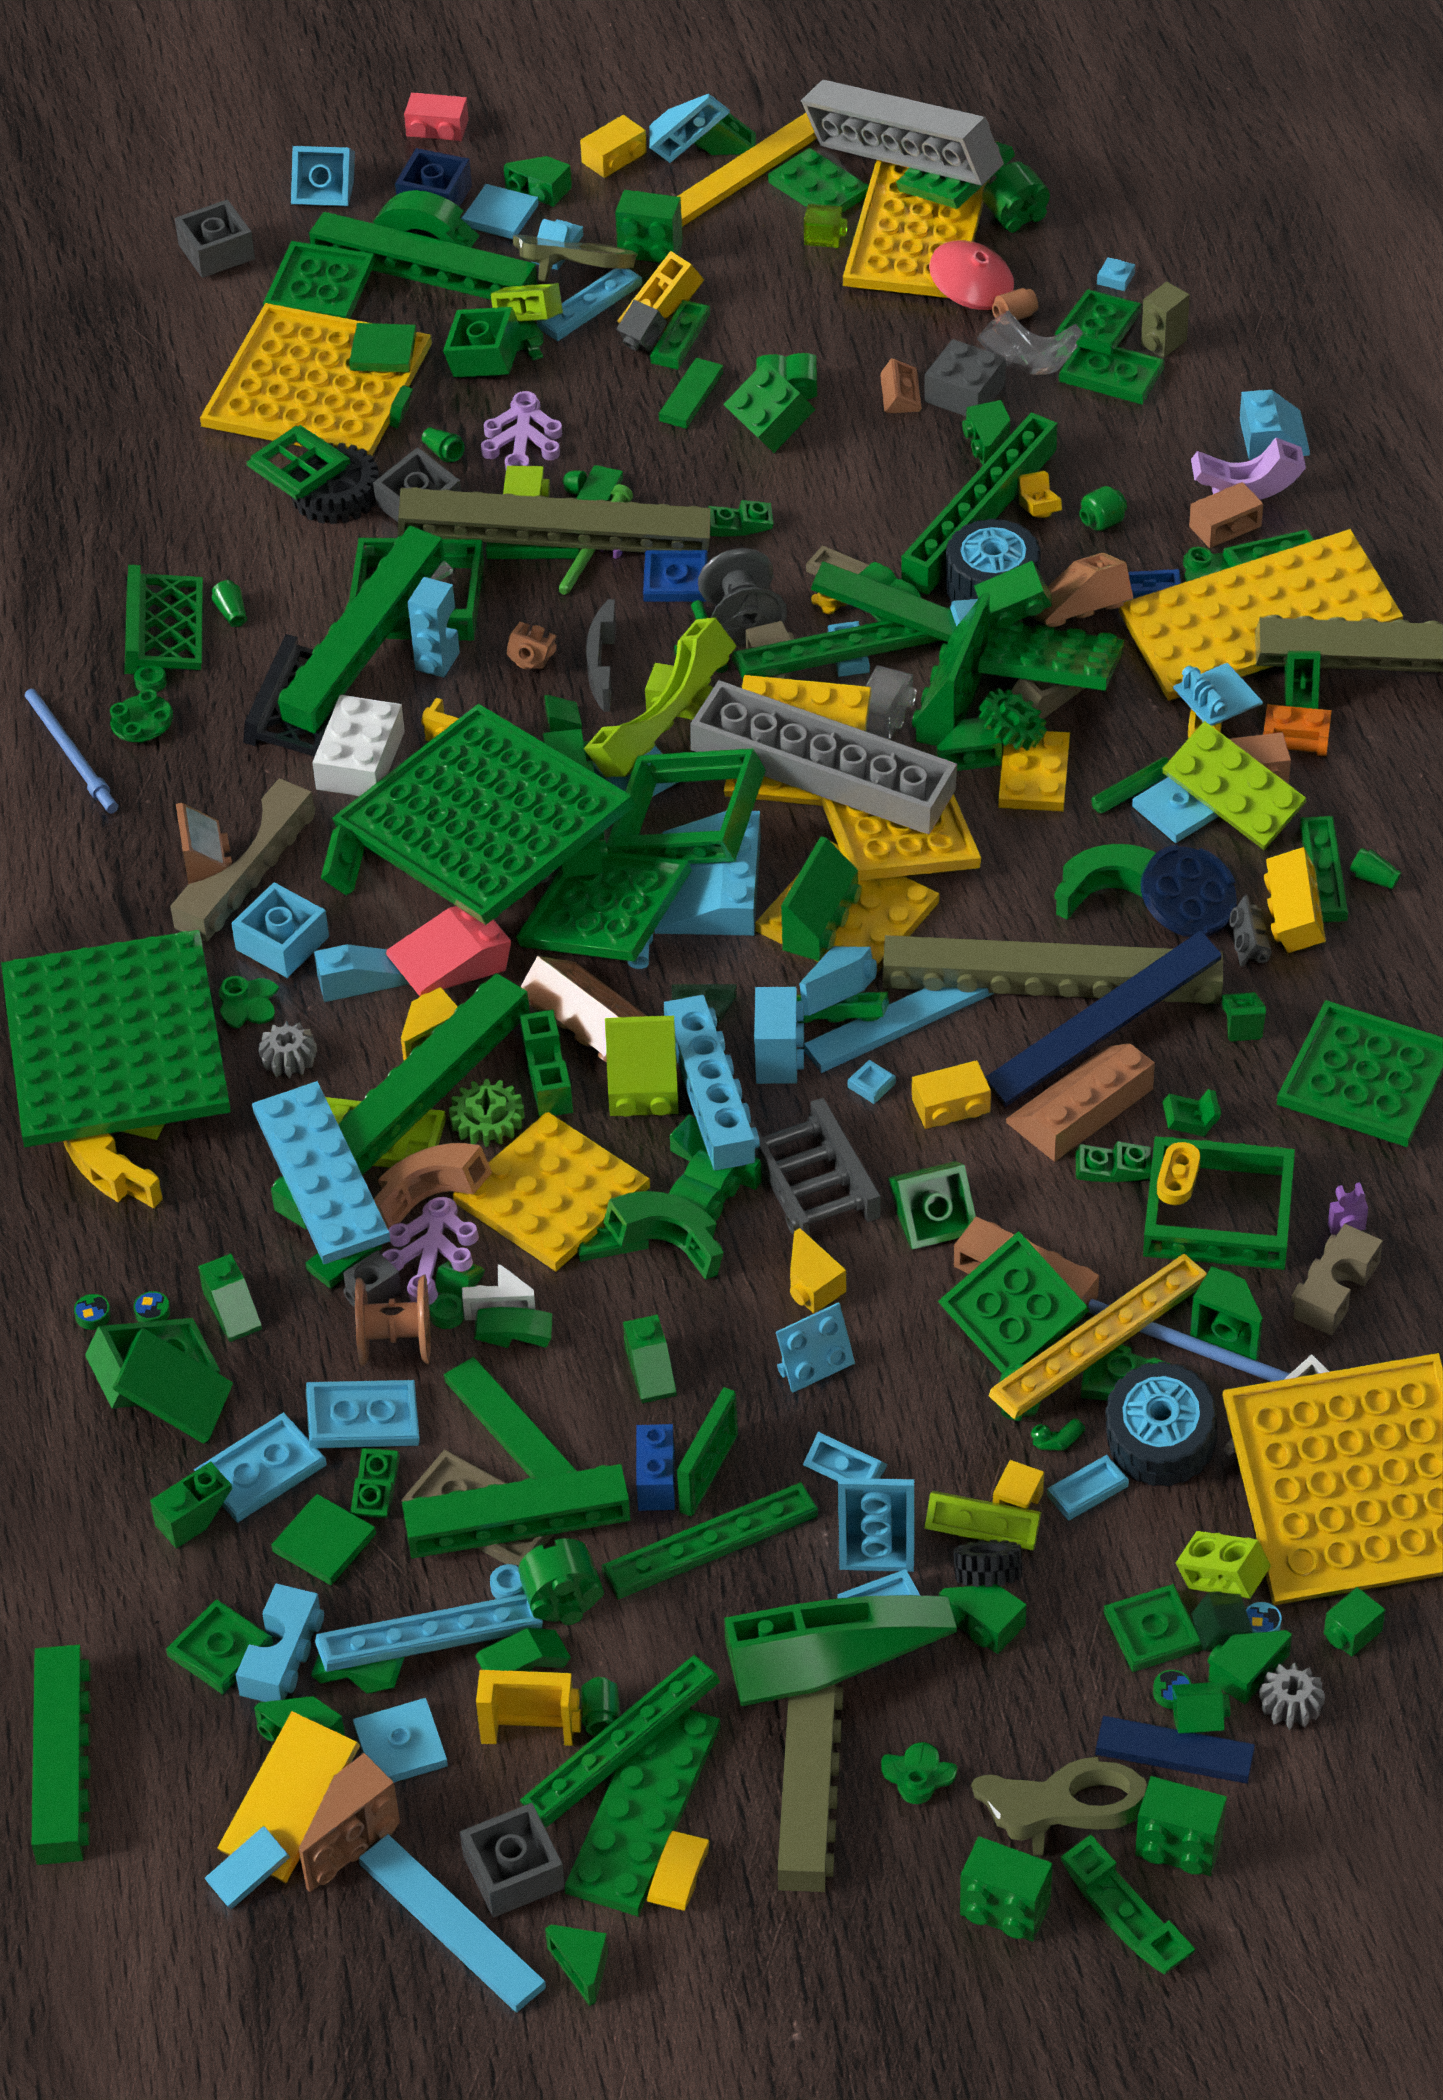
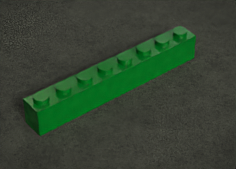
(424, 257)
(980, 498)
(360, 629)

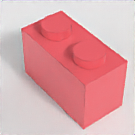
(436, 116)

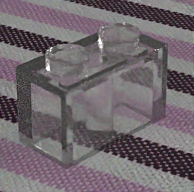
(889, 700)

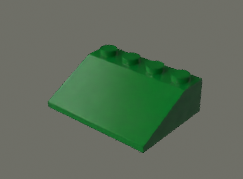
(955, 678)

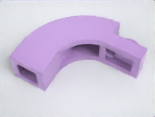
(1262, 475)

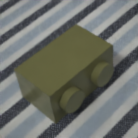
(1165, 319)

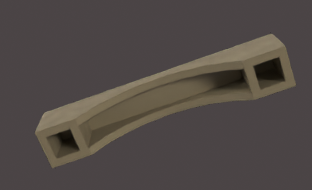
(212, 900)

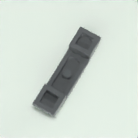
(601, 632)

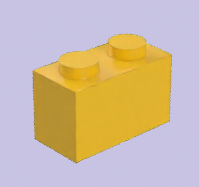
(613, 146)
(951, 1094)

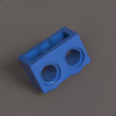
(655, 1467)

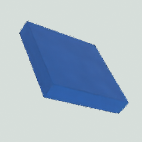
(673, 575)

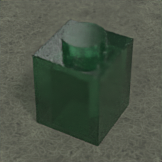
(1219, 1618)

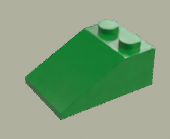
(113, 1343)

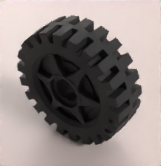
(343, 494)

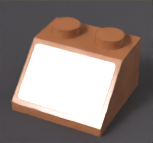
(202, 844)

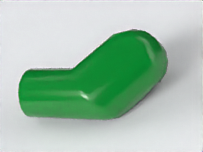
(1057, 1440)

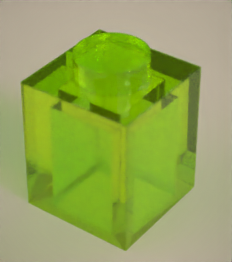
(824, 225)

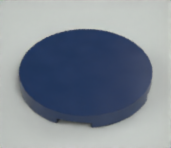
(1188, 890)

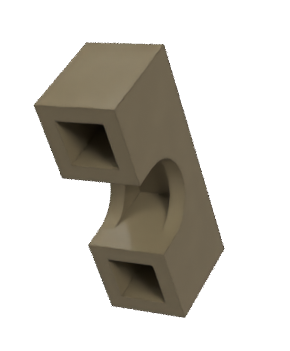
(1346, 1256)

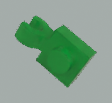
(531, 339)

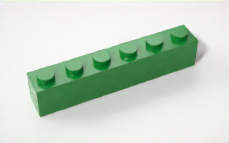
(516, 1511)
(59, 1755)

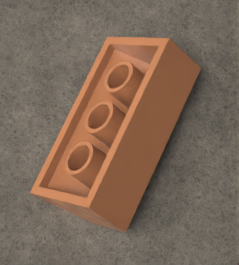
(577, 1000)
(1085, 1099)

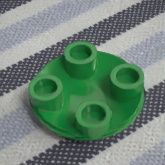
(141, 717)

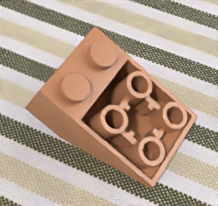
(1085, 587)
(350, 1818)

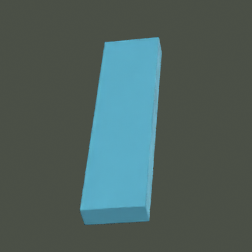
(591, 302)

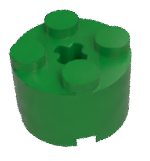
(1016, 196)
(560, 1581)

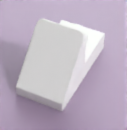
(508, 1293)

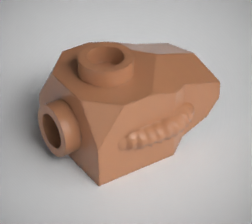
(529, 648)

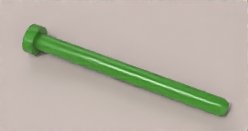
(619, 494)

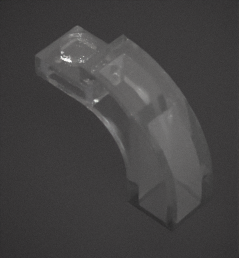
(1026, 350)

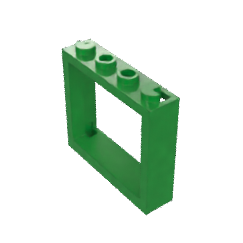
(458, 554)
(687, 767)
(1218, 1245)

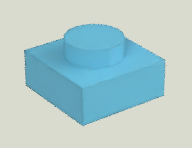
(1116, 274)

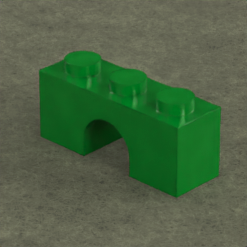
(545, 1063)

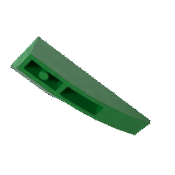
(827, 1641)

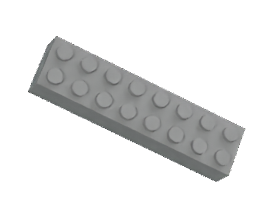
(903, 132)
(827, 757)

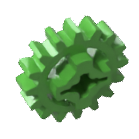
(502, 1109)

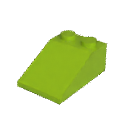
(641, 1065)

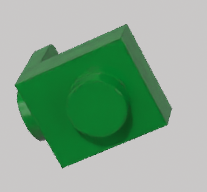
(1190, 1114)

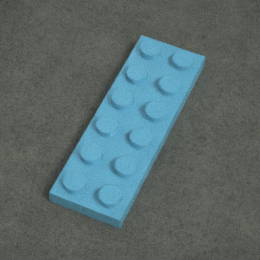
(321, 1172)

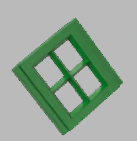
(316, 447)

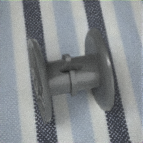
(739, 589)

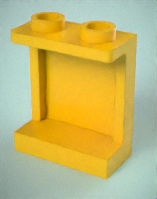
(527, 1700)

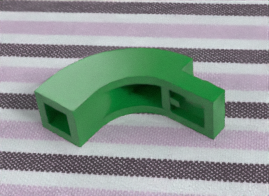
(429, 213)
(1099, 869)
(666, 1218)

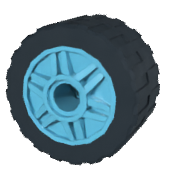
(986, 551)
(1161, 1424)

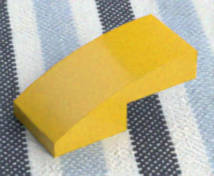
(678, 1870)

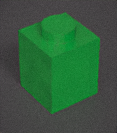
(1354, 1622)
(1199, 1707)

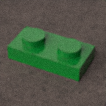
(342, 860)

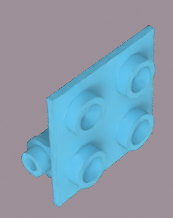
(1216, 693)
(814, 1348)

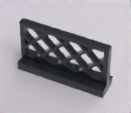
(266, 703)

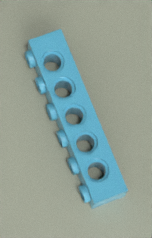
(710, 1084)

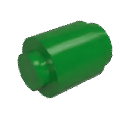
(599, 1704)

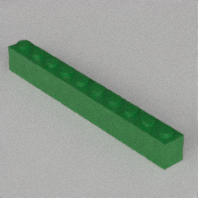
(423, 1078)

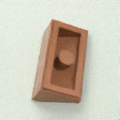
(900, 388)

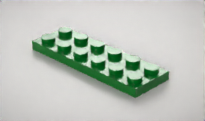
(640, 1814)

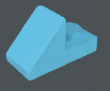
(560, 231)

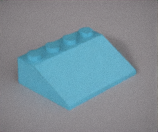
(717, 895)

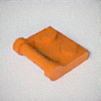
(1302, 727)

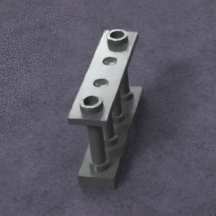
(833, 1147)

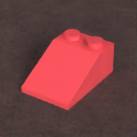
(450, 951)

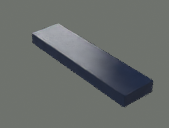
(1175, 1751)

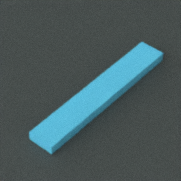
(899, 1019)
(425, 1632)
(452, 1923)

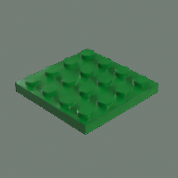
(1052, 655)
(606, 911)
(1364, 1073)

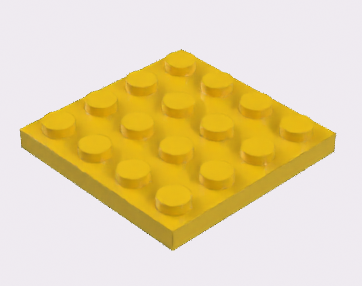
(833, 701)
(893, 850)
(884, 908)
(551, 1190)

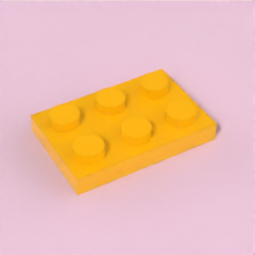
(1035, 776)

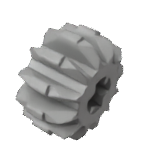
(287, 1049)
(1292, 1696)

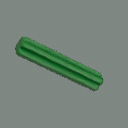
(1129, 786)

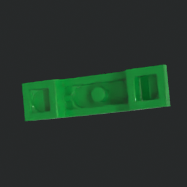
(1123, 1909)

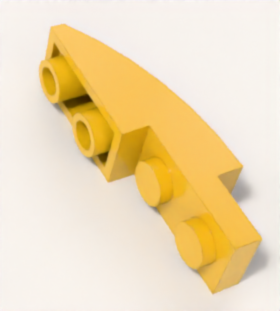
(113, 1172)

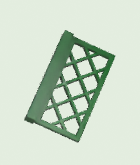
(137, 613)

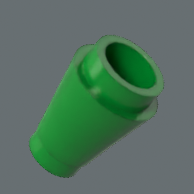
(444, 444)
(229, 601)
(1374, 869)

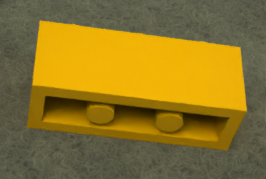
(1294, 900)

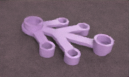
(523, 406)
(436, 1216)

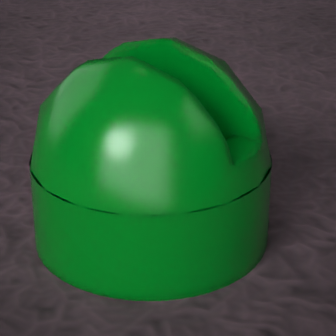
(574, 481)

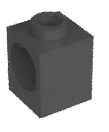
(641, 326)
(379, 1276)

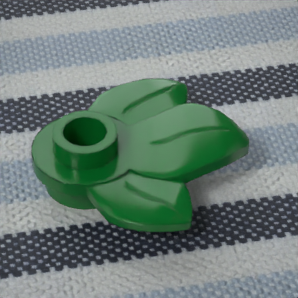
(1201, 562)
(246, 1000)
(918, 1772)

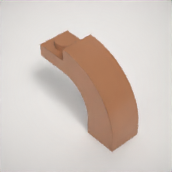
(429, 1172)

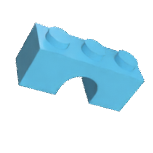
(433, 643)
(272, 1671)

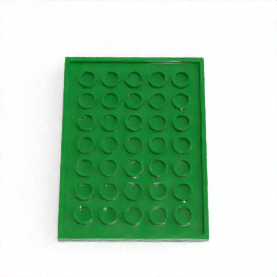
(483, 813)
(113, 1038)

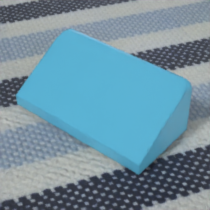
(841, 1460)

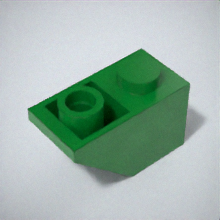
(539, 177)
(987, 428)
(190, 1504)
(987, 1614)
(273, 1715)

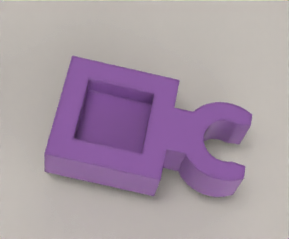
(1349, 1209)

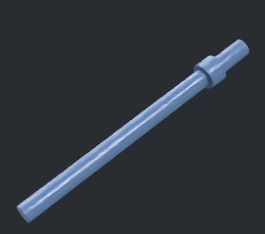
(96, 785)
(1204, 1348)

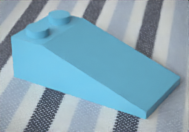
(876, 1524)

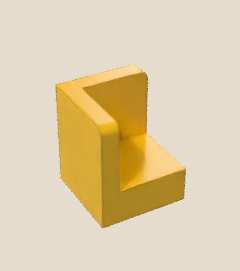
(1019, 1485)

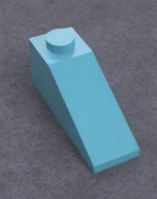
(684, 125)
(355, 971)
(837, 977)

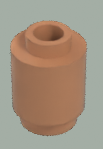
(1019, 302)

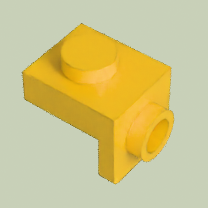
(1036, 495)
(435, 719)

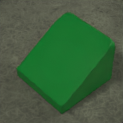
(562, 714)
(687, 1139)
(453, 1281)

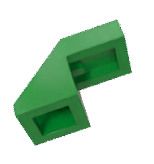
(525, 1651)
(368, 1677)

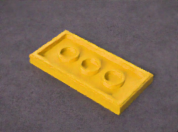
(290, 1787)

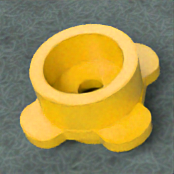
(827, 603)

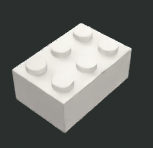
(358, 745)

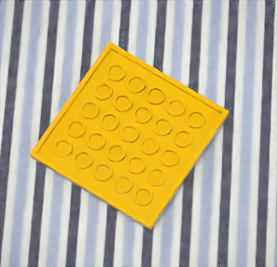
(299, 374)
(1344, 1475)

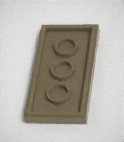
(452, 1474)

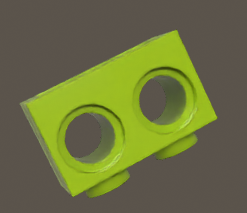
(530, 301)
(1223, 1564)

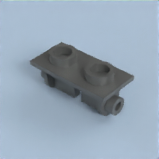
(1249, 932)

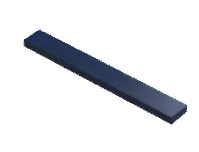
(1103, 1018)

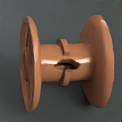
(409, 1323)

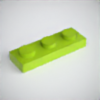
(982, 1519)

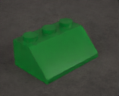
(819, 902)

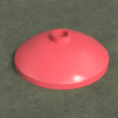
(970, 273)

